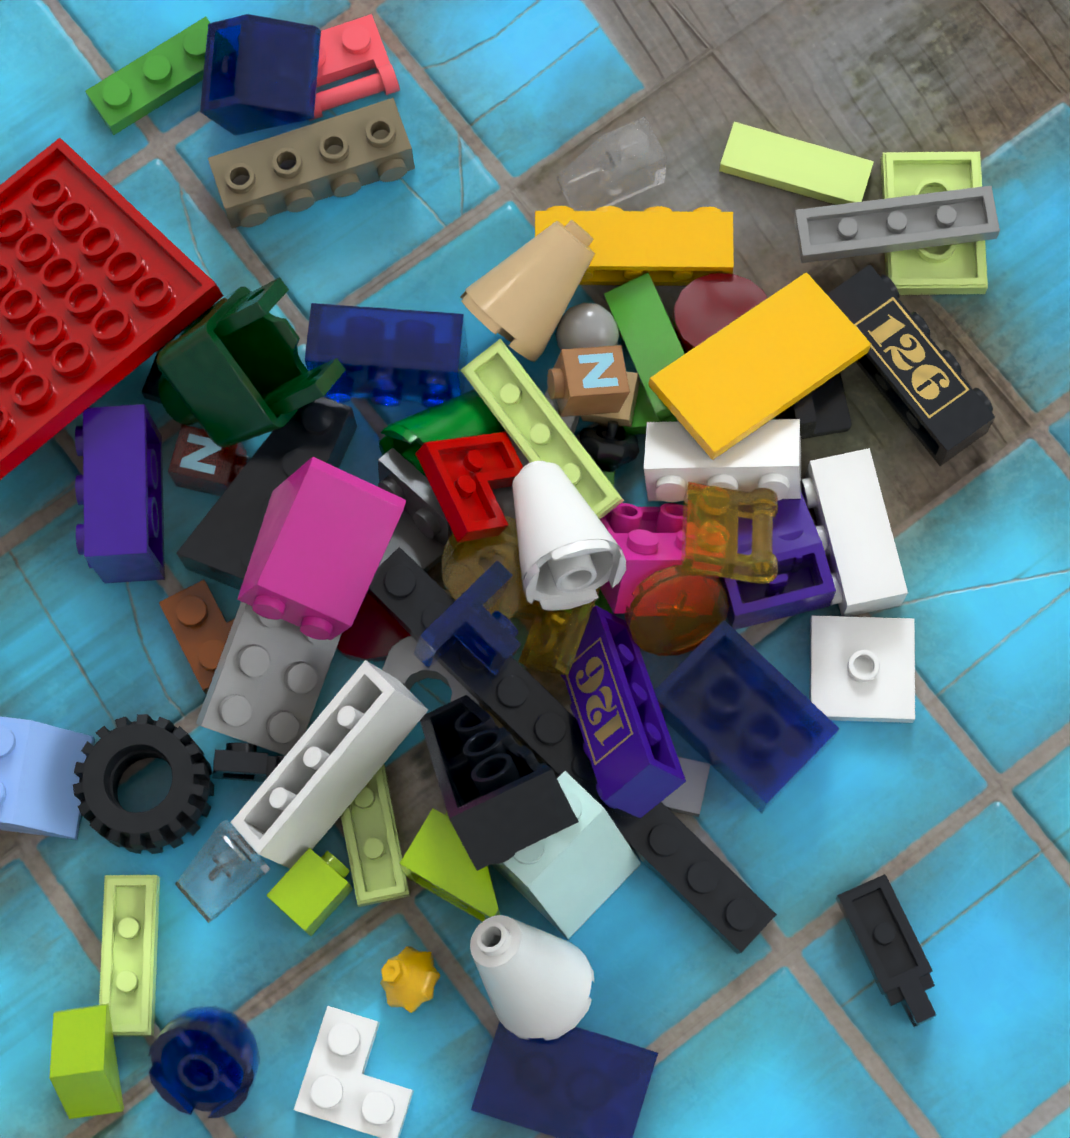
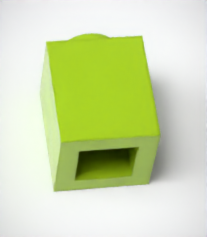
(312, 889)

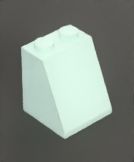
(574, 868)

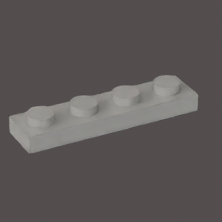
(896, 224)

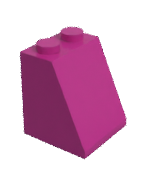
(319, 549)

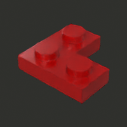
(463, 479)

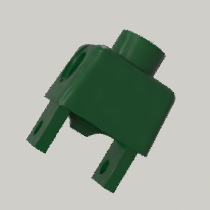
(240, 369)

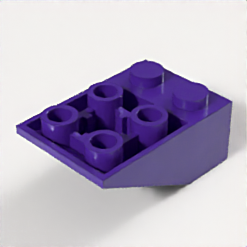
(802, 576)

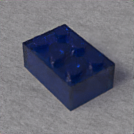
(389, 353)
(744, 716)

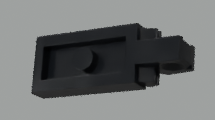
(889, 947)

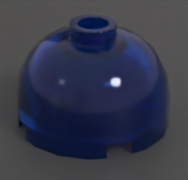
(205, 1061)

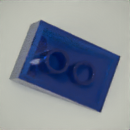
(565, 1084)

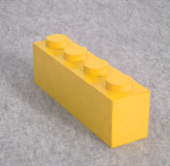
(655, 241)

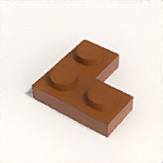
(198, 629)

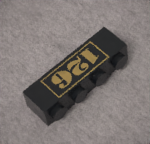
(911, 369)

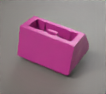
(649, 542)

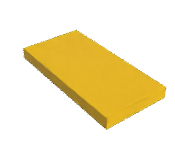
(759, 365)

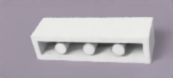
(329, 765)

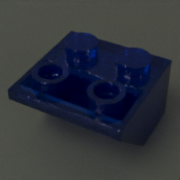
(259, 73)

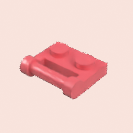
(349, 51)

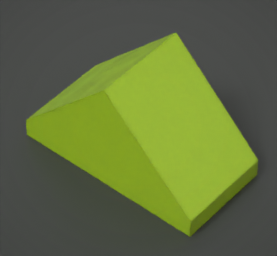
(85, 1062)

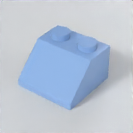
(39, 778)

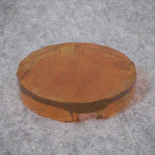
(675, 611)

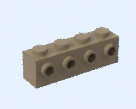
(312, 164)

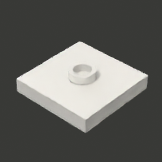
(863, 668)

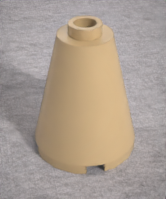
(532, 288)

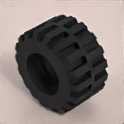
(112, 757)

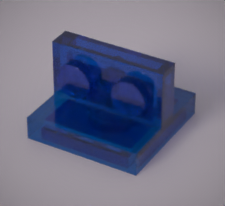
(467, 619)

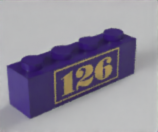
(621, 718)

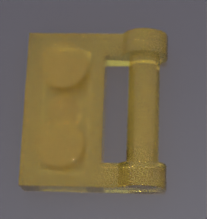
(712, 532)

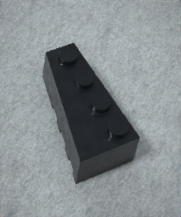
(228, 533)
(492, 785)

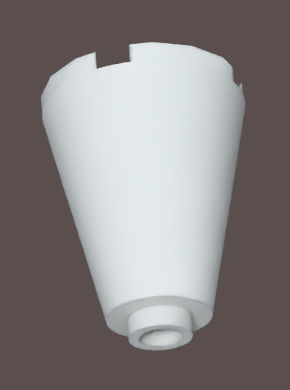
(561, 540)
(532, 977)

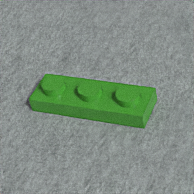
(151, 78)

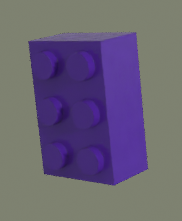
(121, 494)

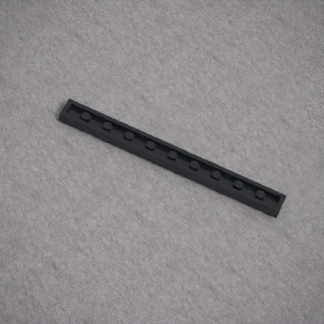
(556, 739)

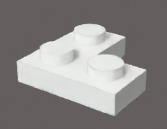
(336, 1081)

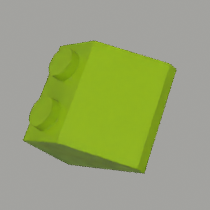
(445, 869)

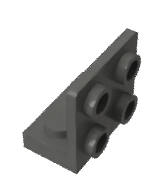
(422, 525)

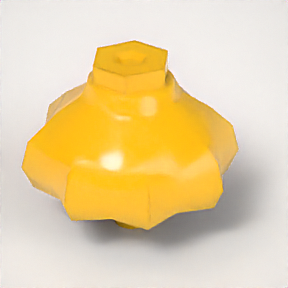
(409, 979)

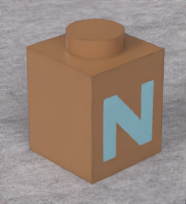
(589, 381)

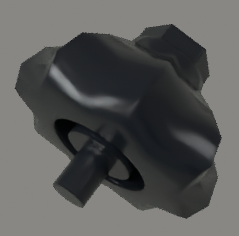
(609, 445)

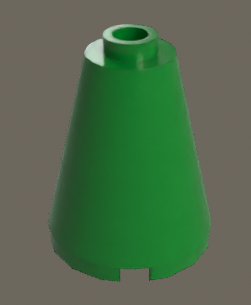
(451, 419)

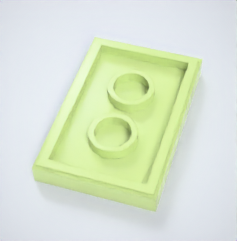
(940, 268)

